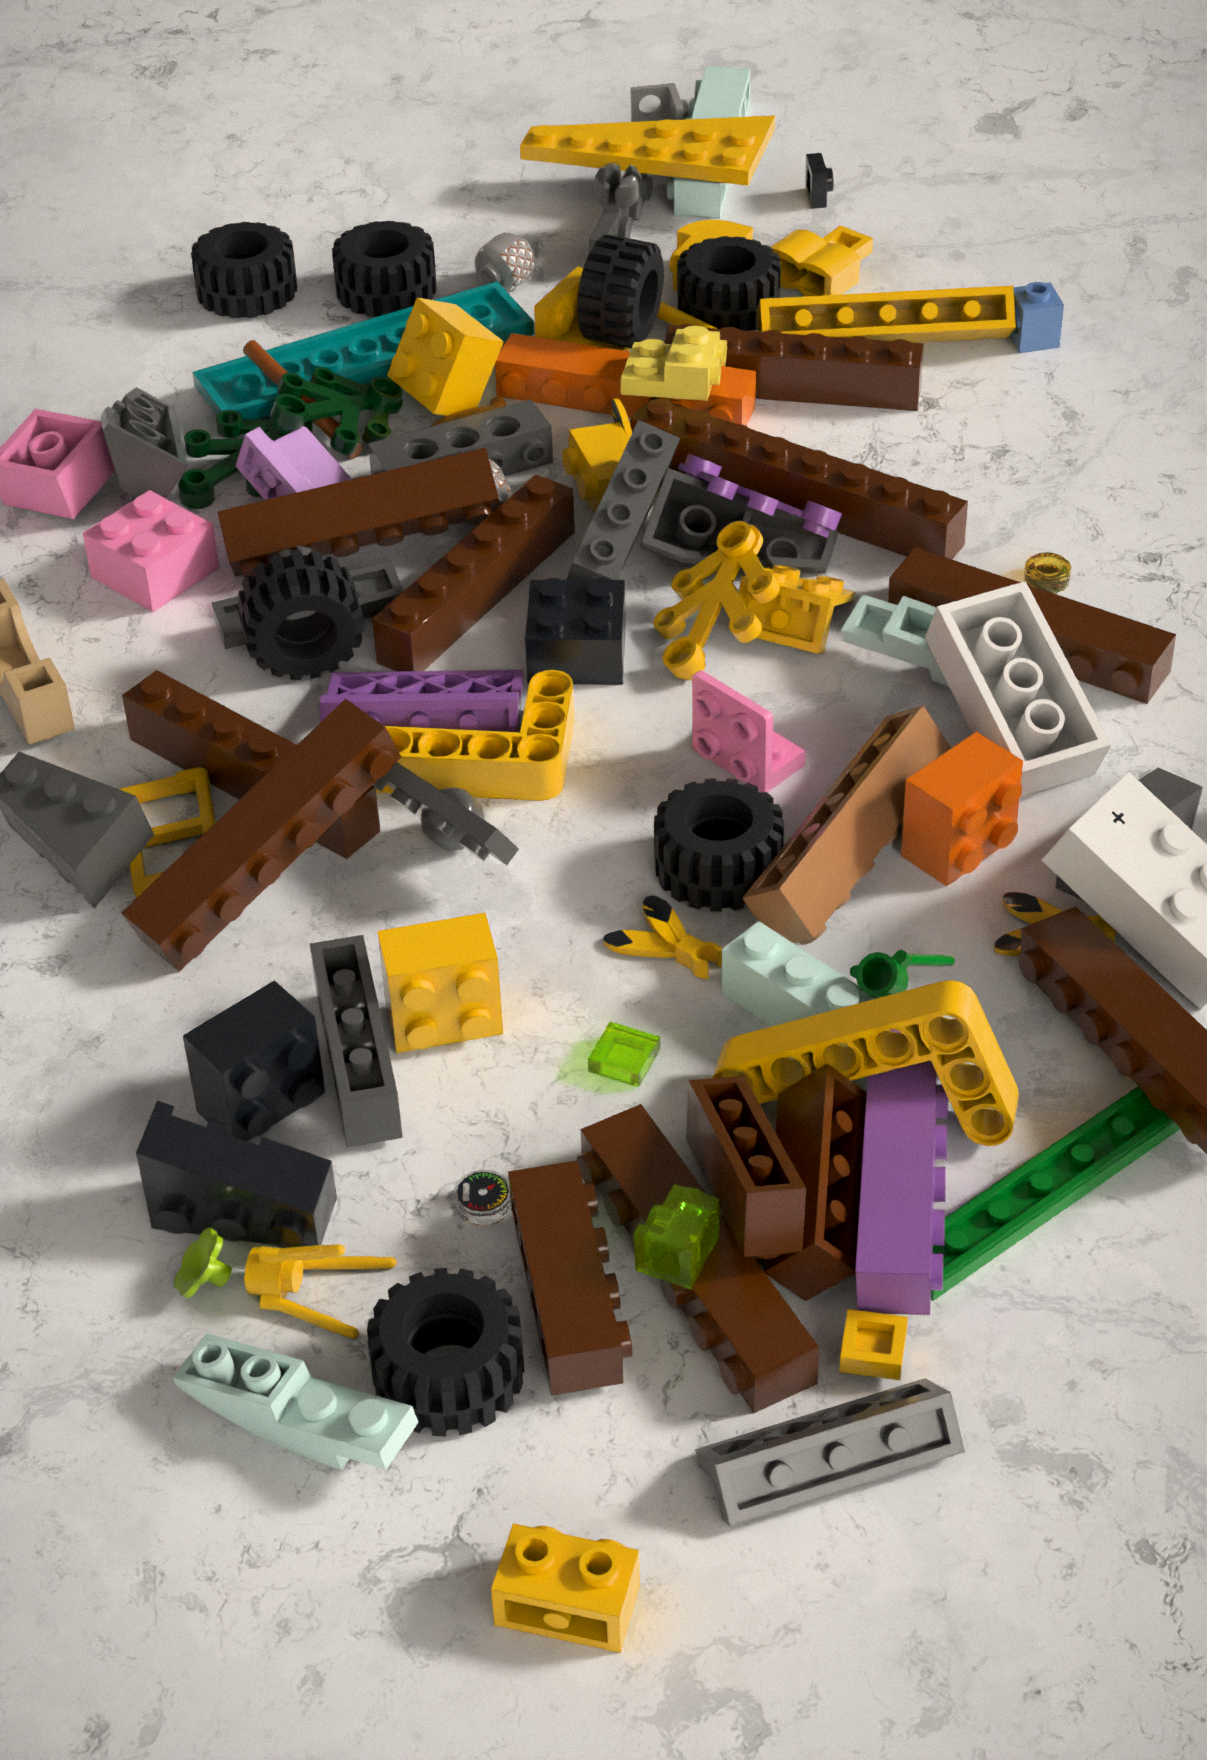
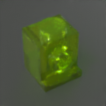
(678, 1236)

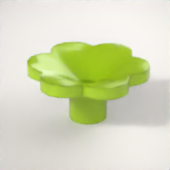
(201, 1265)

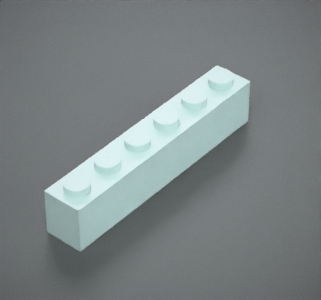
(719, 94)

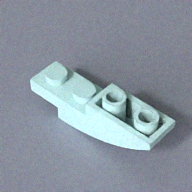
(894, 631)
(291, 1409)

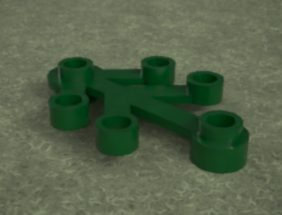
(379, 396)
(197, 485)

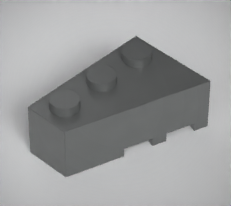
(74, 822)

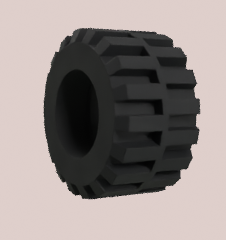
(383, 267)
(244, 269)
(726, 279)
(620, 290)
(295, 586)
(715, 842)
(439, 1313)

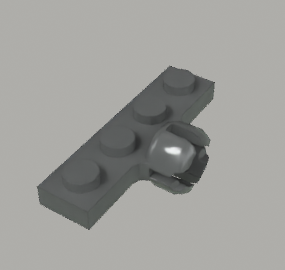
(620, 199)
(374, 584)
(448, 815)

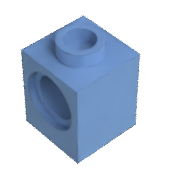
(1037, 317)

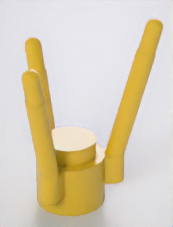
(278, 1271)

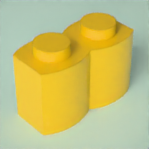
(815, 265)

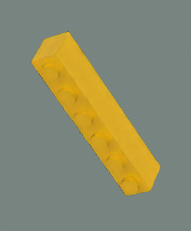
(891, 316)

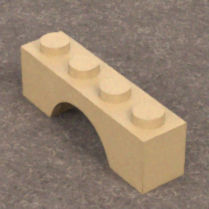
(27, 684)

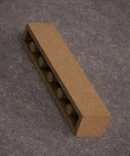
(845, 829)

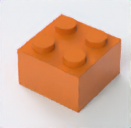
(961, 808)

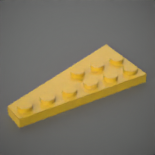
(686, 148)

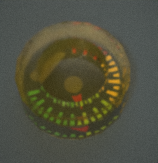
(1048, 572)

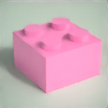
(54, 464)
(151, 550)

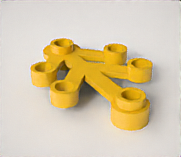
(737, 548)

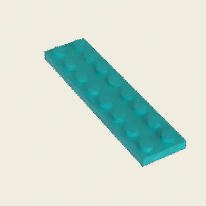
(351, 351)

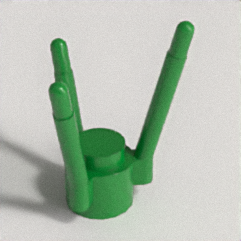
(886, 975)

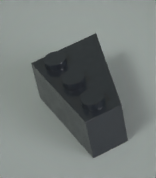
(240, 1189)

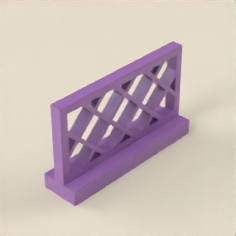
(432, 698)

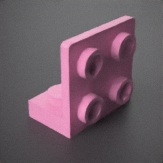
(740, 735)

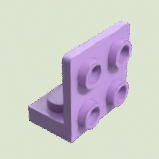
(287, 464)

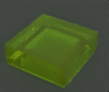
(624, 1054)

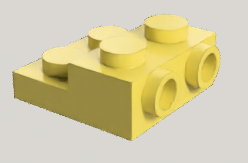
(676, 369)

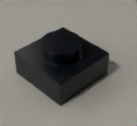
(817, 180)

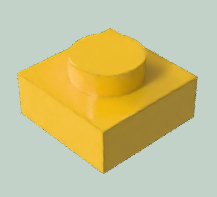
(856, 241)
(873, 1344)

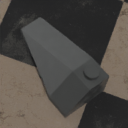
(690, 518)

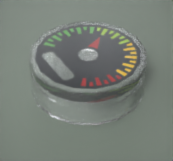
(482, 1198)

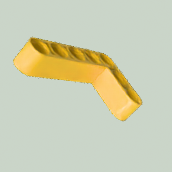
(495, 762)
(877, 1049)

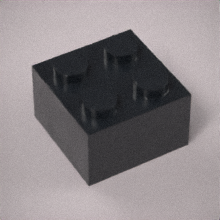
(577, 629)
(255, 1062)

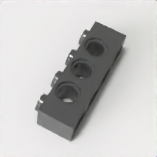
(514, 438)
(624, 504)
(356, 1041)

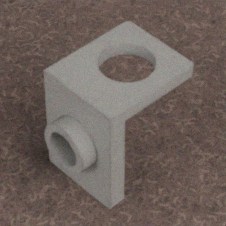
(670, 106)

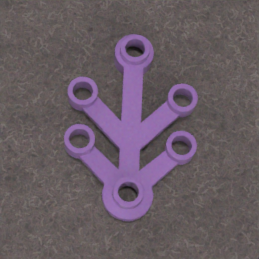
(817, 517)

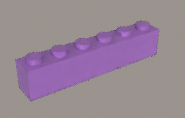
(900, 1191)

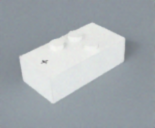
(1017, 685)
(1144, 879)

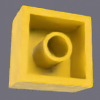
(444, 357)
(441, 982)

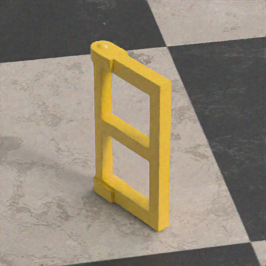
(183, 782)

